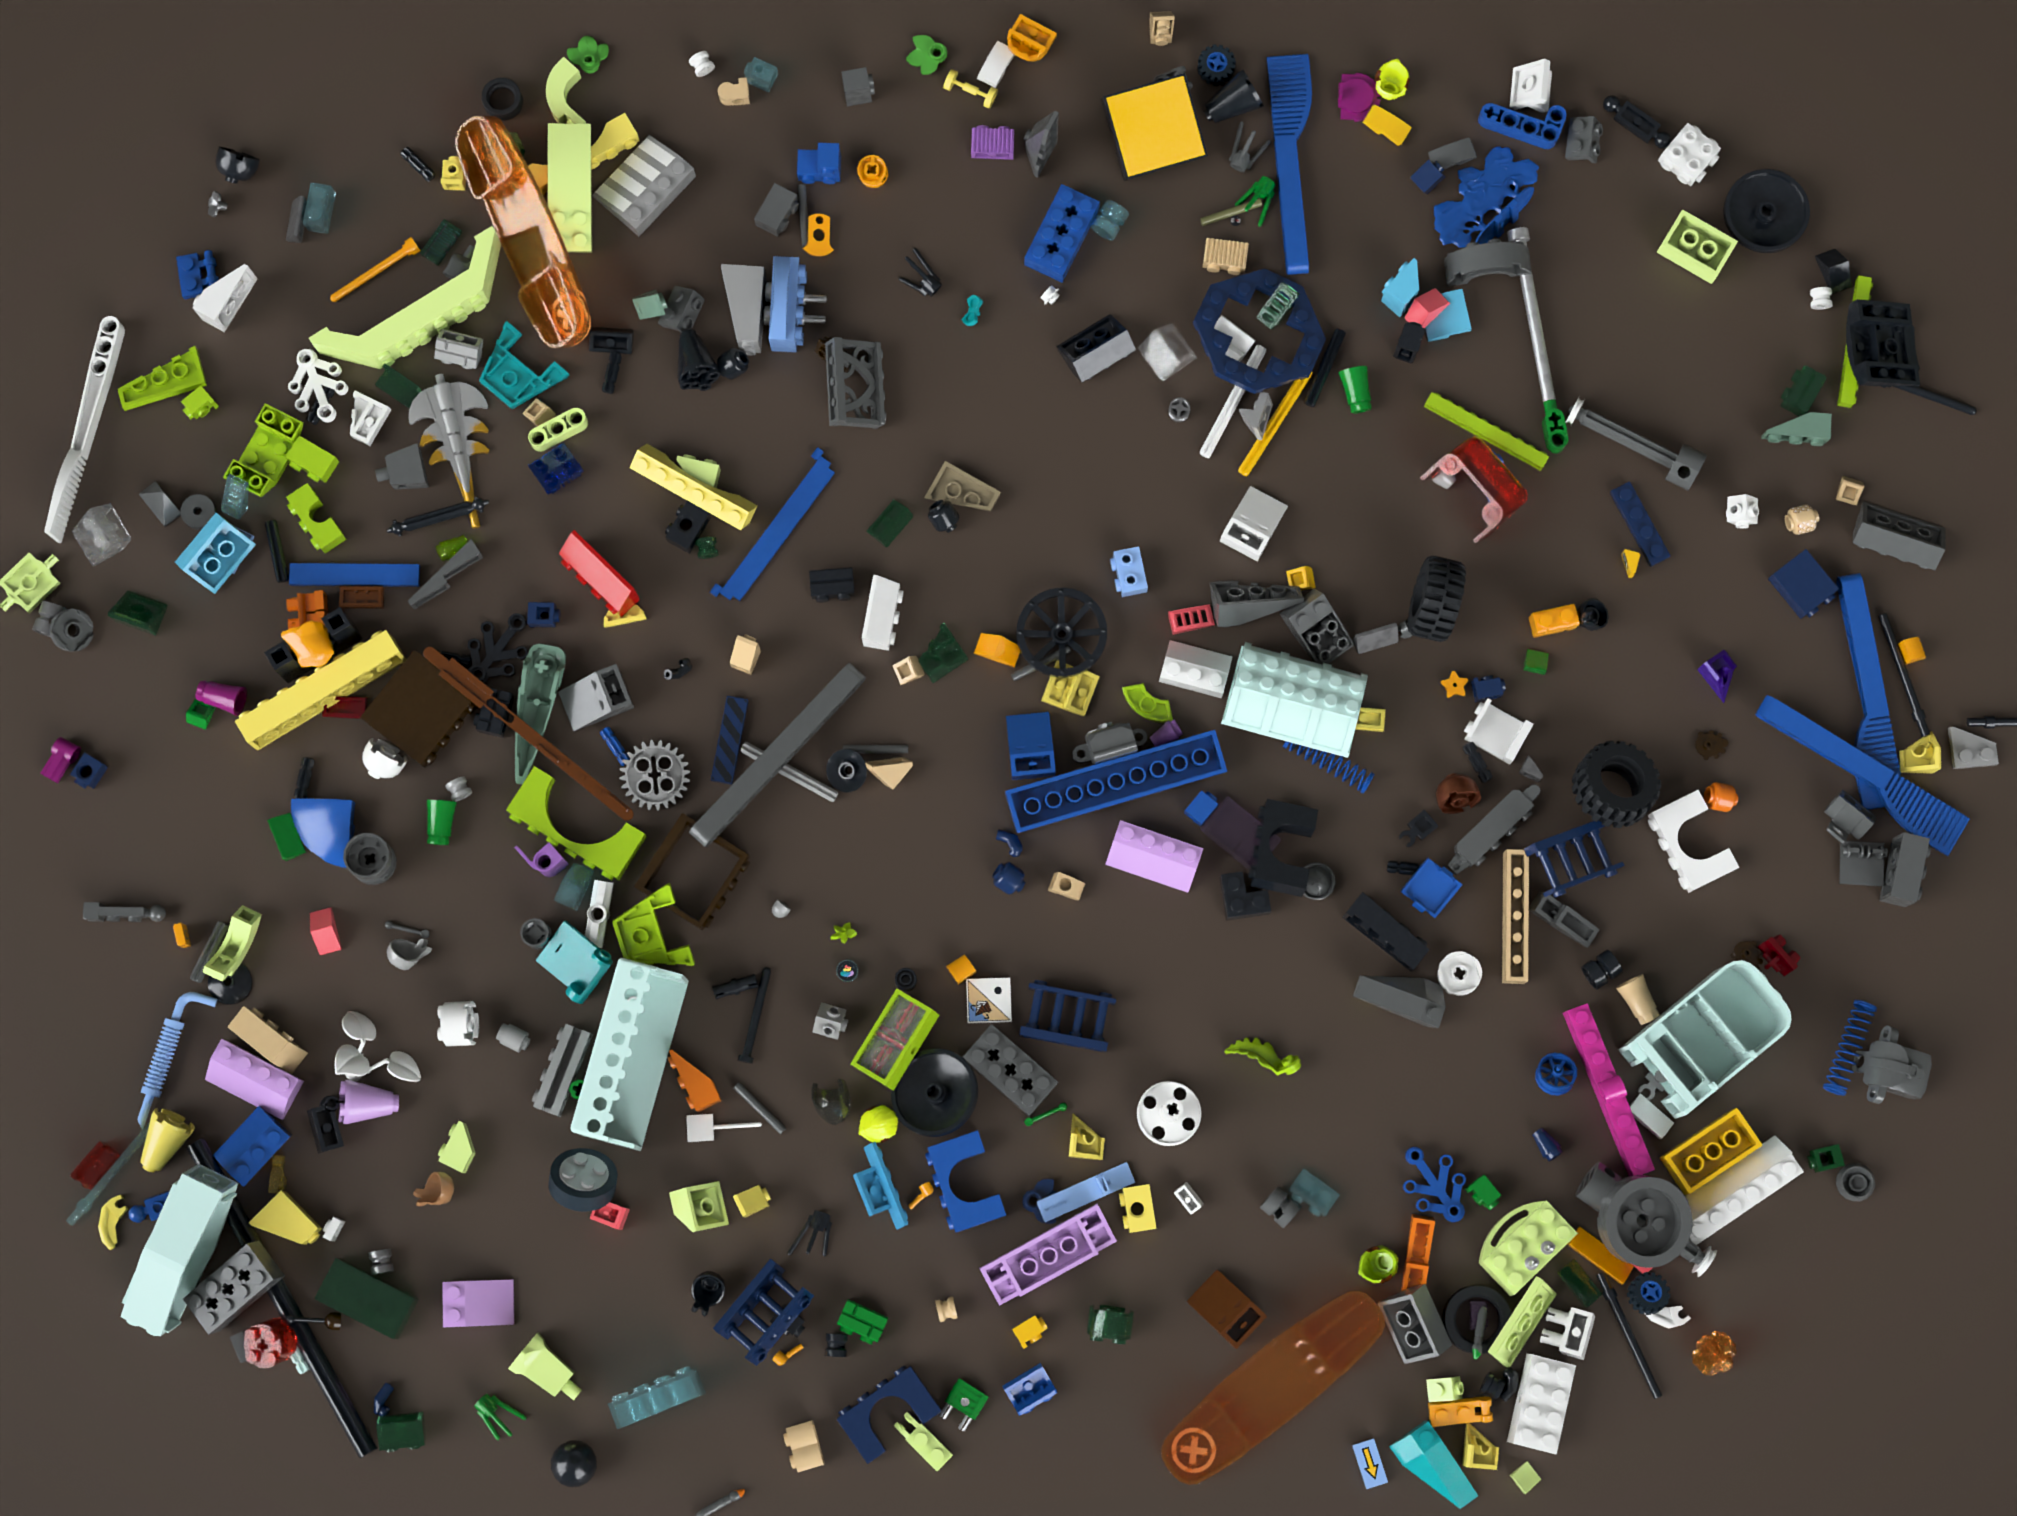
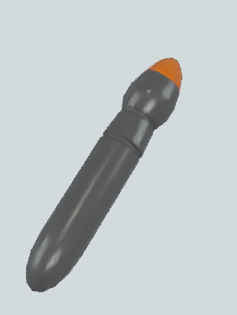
(722, 1502)

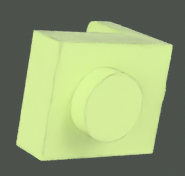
(1445, 1389)

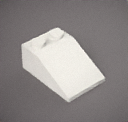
(223, 299)

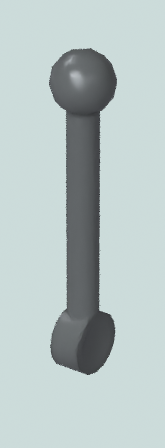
(424, 933)

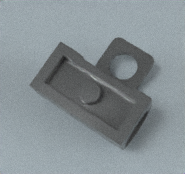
(1848, 817)

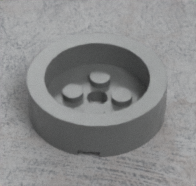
(1666, 1225)

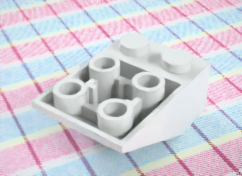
(1253, 523)

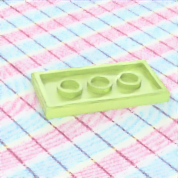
(1522, 1322)

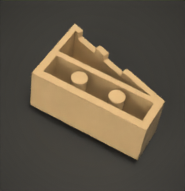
(267, 1040)

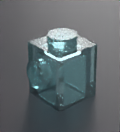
(761, 74)

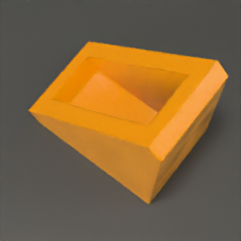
(997, 649)

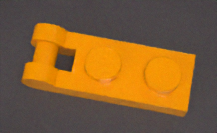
(1460, 1411)

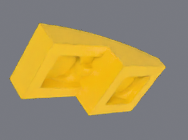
(1387, 124)

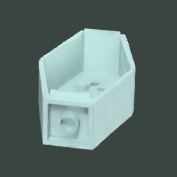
(178, 1249)

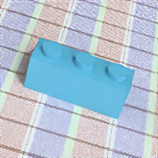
(215, 553)

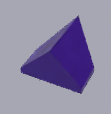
(1718, 673)

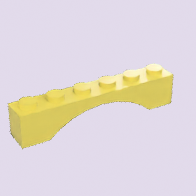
(616, 136)
(722, 504)

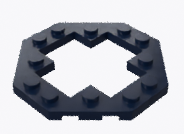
(1217, 343)

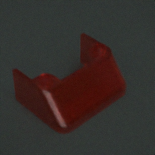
(1489, 475)

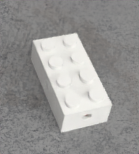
(1541, 1403)

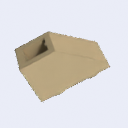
(745, 654)

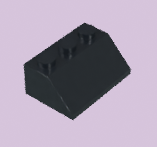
(1096, 348)

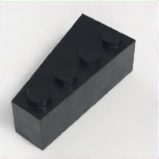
(1386, 932)

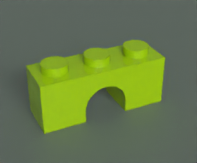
(305, 503)

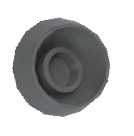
(1320, 881)
(1855, 1182)

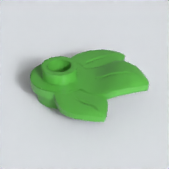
(586, 52)
(923, 55)

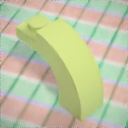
(558, 85)
(235, 945)

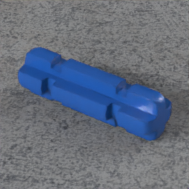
(614, 745)

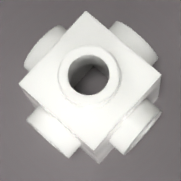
(1742, 510)

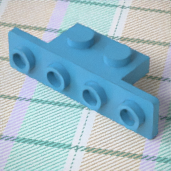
(877, 1188)

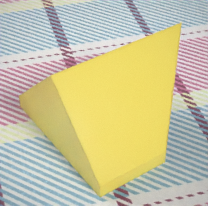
(1921, 756)
(1084, 1141)
(1478, 1450)

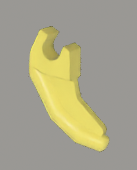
(108, 1220)

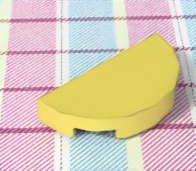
(633, 615)

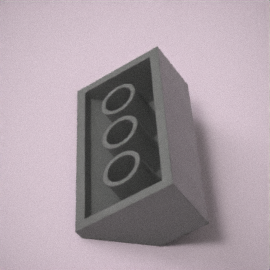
(1899, 536)

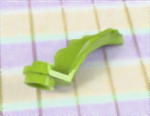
(1266, 1056)

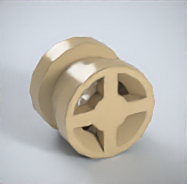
(946, 1309)

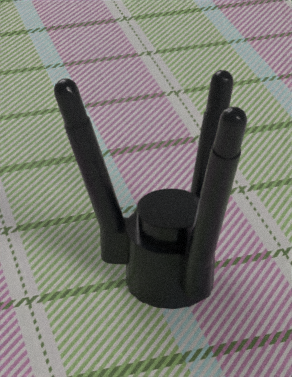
(930, 282)
(819, 1221)

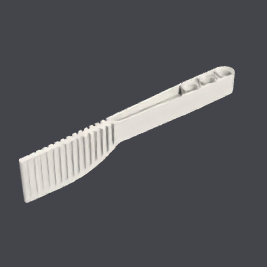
(88, 418)

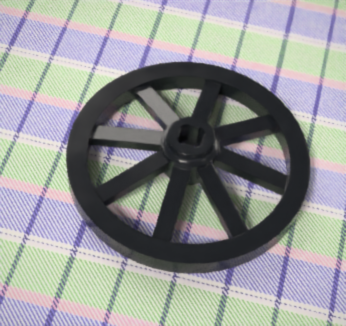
(1062, 672)

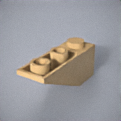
(1161, 27)

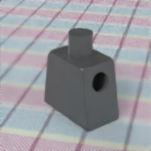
(404, 469)

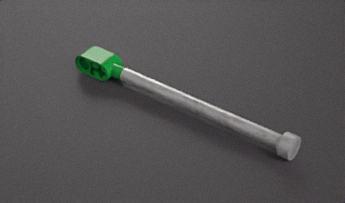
(1540, 353)

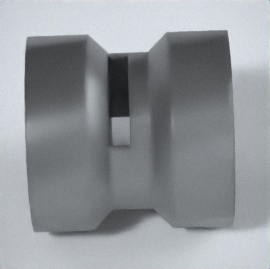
(381, 1261)

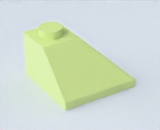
(700, 1206)

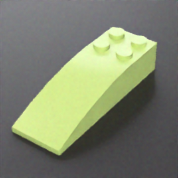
(571, 184)

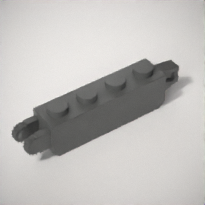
(1492, 827)

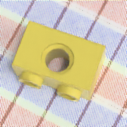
(1142, 1195)

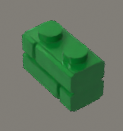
(862, 1321)

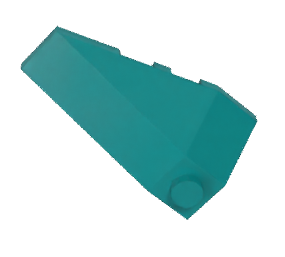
(1431, 1461)

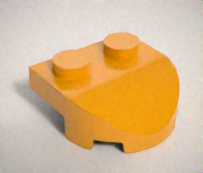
(1029, 39)

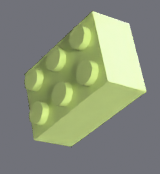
(1697, 246)

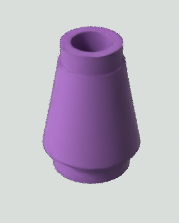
(1167, 733)

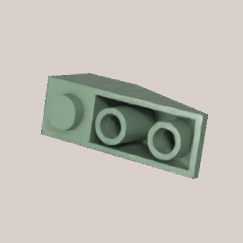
(649, 304)
(1808, 428)

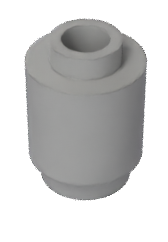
(513, 1037)

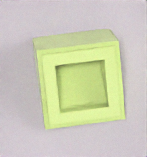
(1525, 1477)

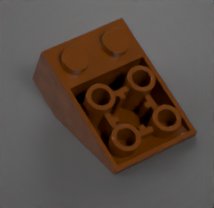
(1226, 1309)

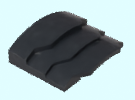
(1882, 343)

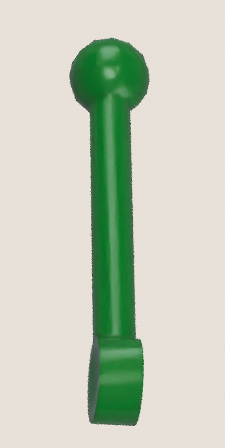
(1029, 1121)

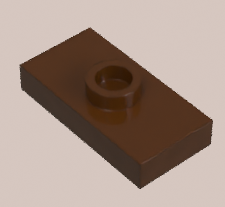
(361, 597)

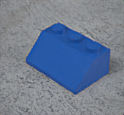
(251, 1146)

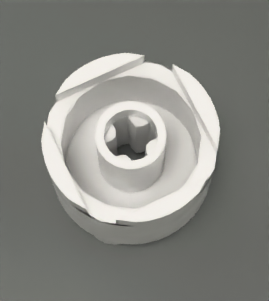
(458, 1023)

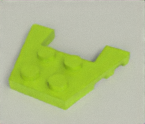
(641, 934)

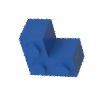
(820, 164)

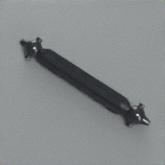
(437, 516)

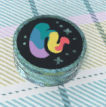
(847, 971)

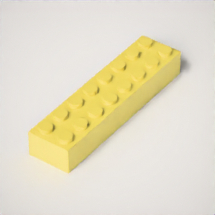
(311, 693)

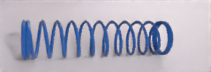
(1365, 784)
(1834, 1087)

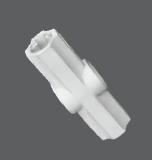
(601, 899)

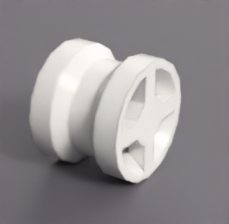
(701, 63)
(1821, 298)

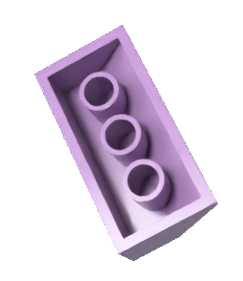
(1154, 856)
(252, 1079)

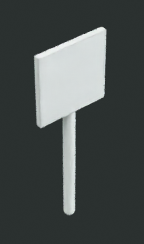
(702, 1127)

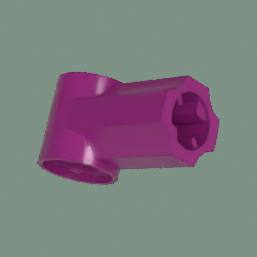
(63, 754)

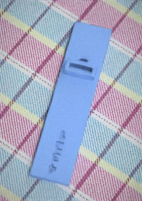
(1085, 1192)

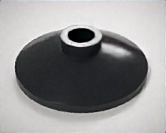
(838, 774)
(236, 991)

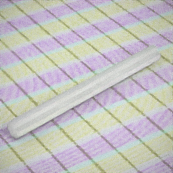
(1229, 407)

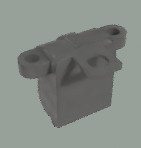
(1109, 743)
(1893, 1068)

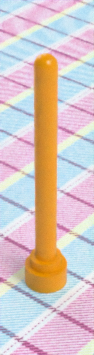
(409, 248)

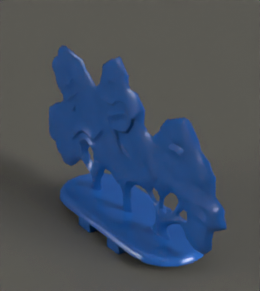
(1483, 192)

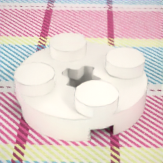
(1470, 980)

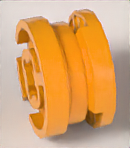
(872, 171)

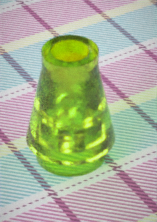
(448, 548)

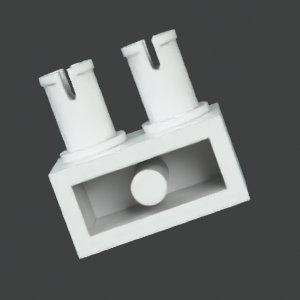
(1577, 1331)

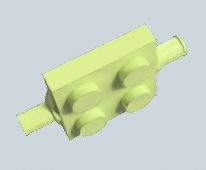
(29, 582)

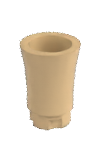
(1639, 999)

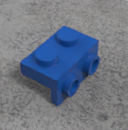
(1030, 1389)

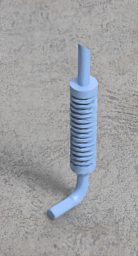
(165, 1051)

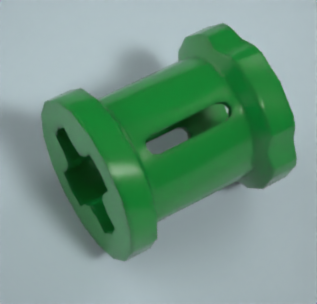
(578, 1083)

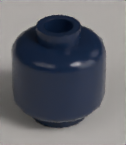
(1008, 878)

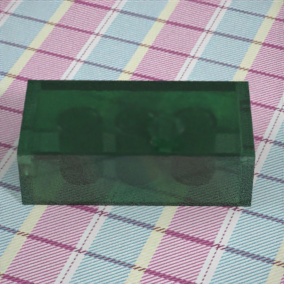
(366, 1298)

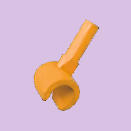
(926, 1190)
(781, 1358)

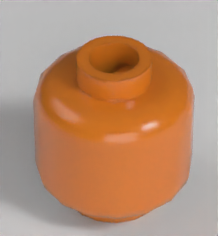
(1720, 797)

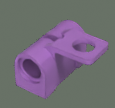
(548, 852)

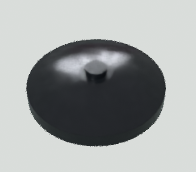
(1766, 211)
(935, 1093)

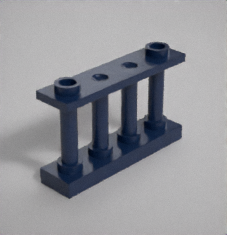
(1575, 837)
(1075, 1036)
(747, 1301)

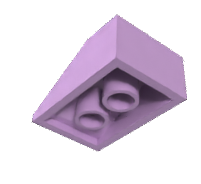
(478, 1303)

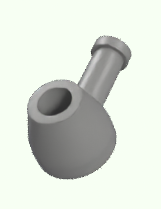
(1444, 480)

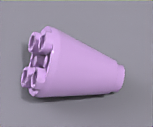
(364, 1102)

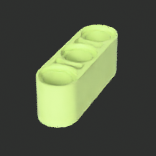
(564, 420)

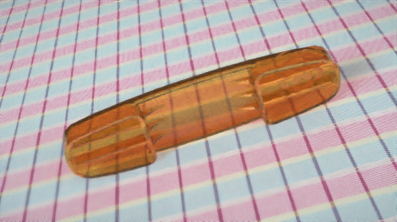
(525, 229)
(1272, 1387)

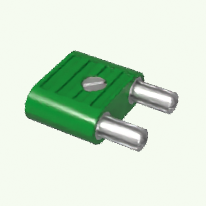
(965, 1399)

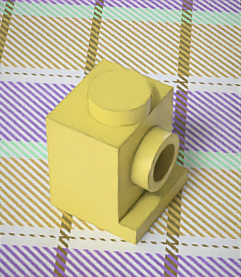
(454, 180)

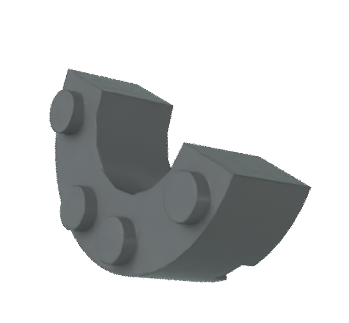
(1485, 259)

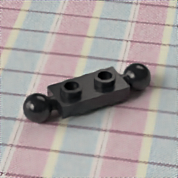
(1637, 121)

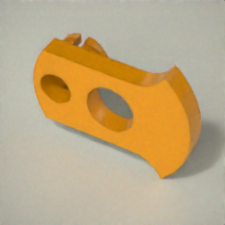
(815, 247)

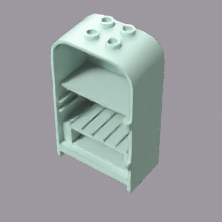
(1710, 1034)

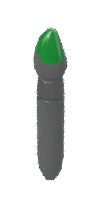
(1479, 1332)

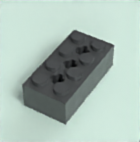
(1010, 1055)
(233, 1287)

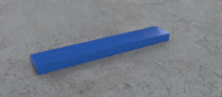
(354, 574)

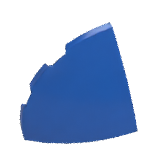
(324, 826)

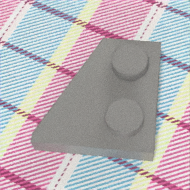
(1971, 750)

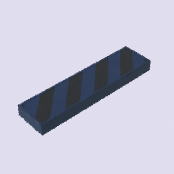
(729, 740)

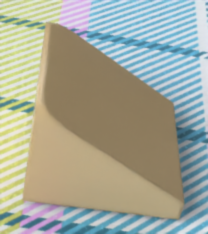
(539, 412)
(1850, 490)
(908, 669)

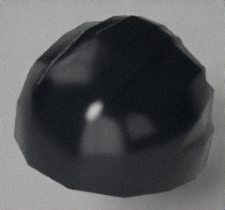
(1592, 614)
(707, 1291)

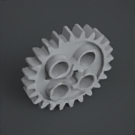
(674, 773)

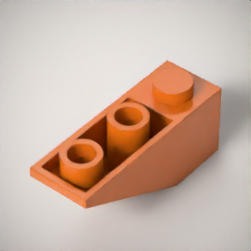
(699, 1087)

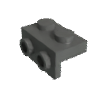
(1583, 139)
(682, 309)

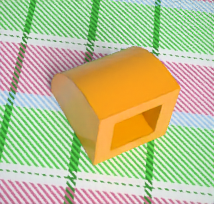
(1911, 650)
(961, 969)

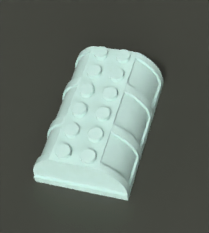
(1295, 700)

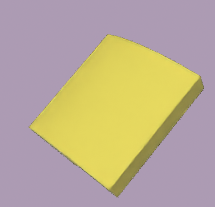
(1071, 692)

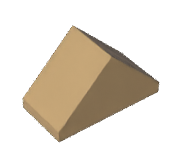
(889, 770)

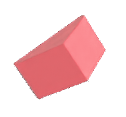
(1426, 307)
(324, 931)
(611, 1215)

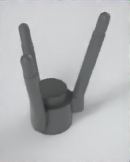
(1240, 161)

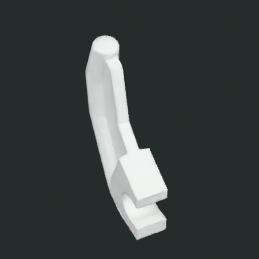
(1668, 1317)

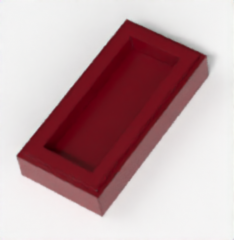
(347, 707)

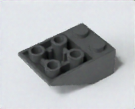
(1317, 628)
(596, 698)

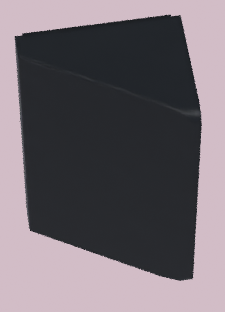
(611, 340)

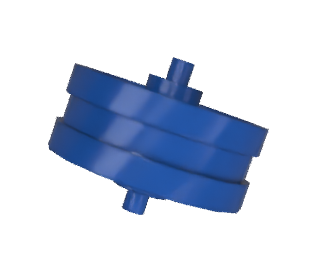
(1556, 1074)

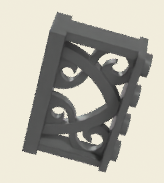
(870, 372)

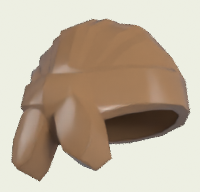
(436, 1191)

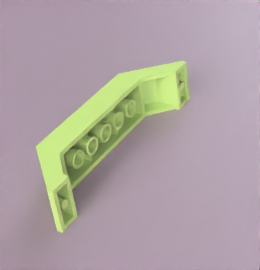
(424, 317)

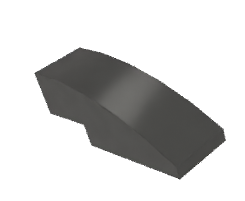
(1563, 919)

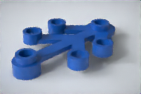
(1436, 1187)

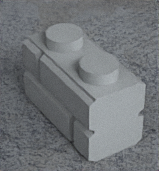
(458, 349)

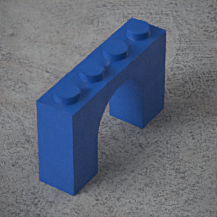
(943, 1158)

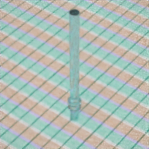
(84, 1205)

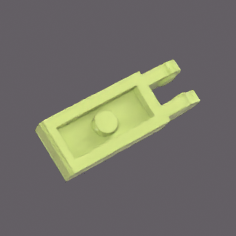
(925, 1443)

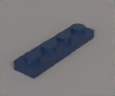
(1640, 524)

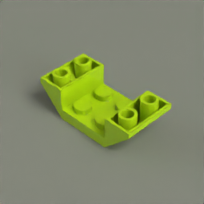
(266, 452)

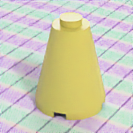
(164, 1138)

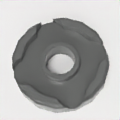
(60, 625)

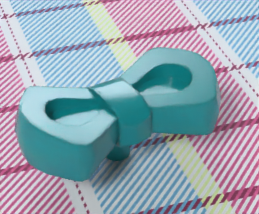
(974, 303)

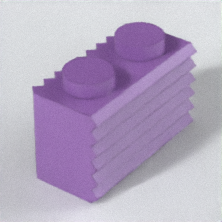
(992, 142)

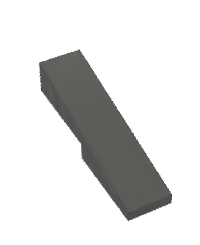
(438, 583)

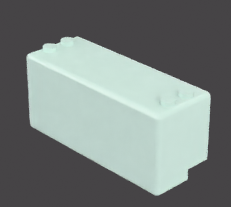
(629, 1054)

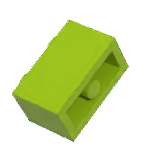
(311, 459)

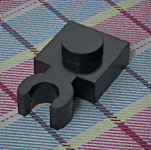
(1420, 827)

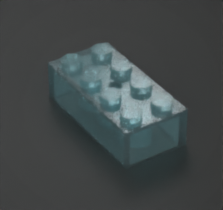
(657, 1398)

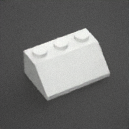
(882, 613)
(1195, 669)

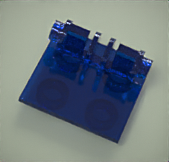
(556, 468)

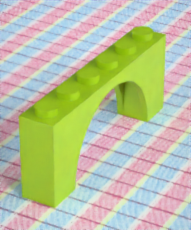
(610, 856)

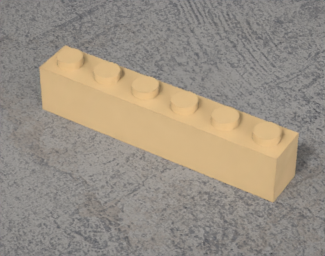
(1515, 917)

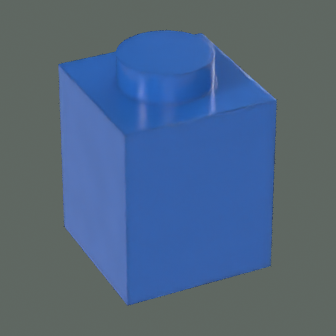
(1201, 807)

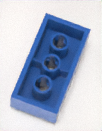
(1068, 244)

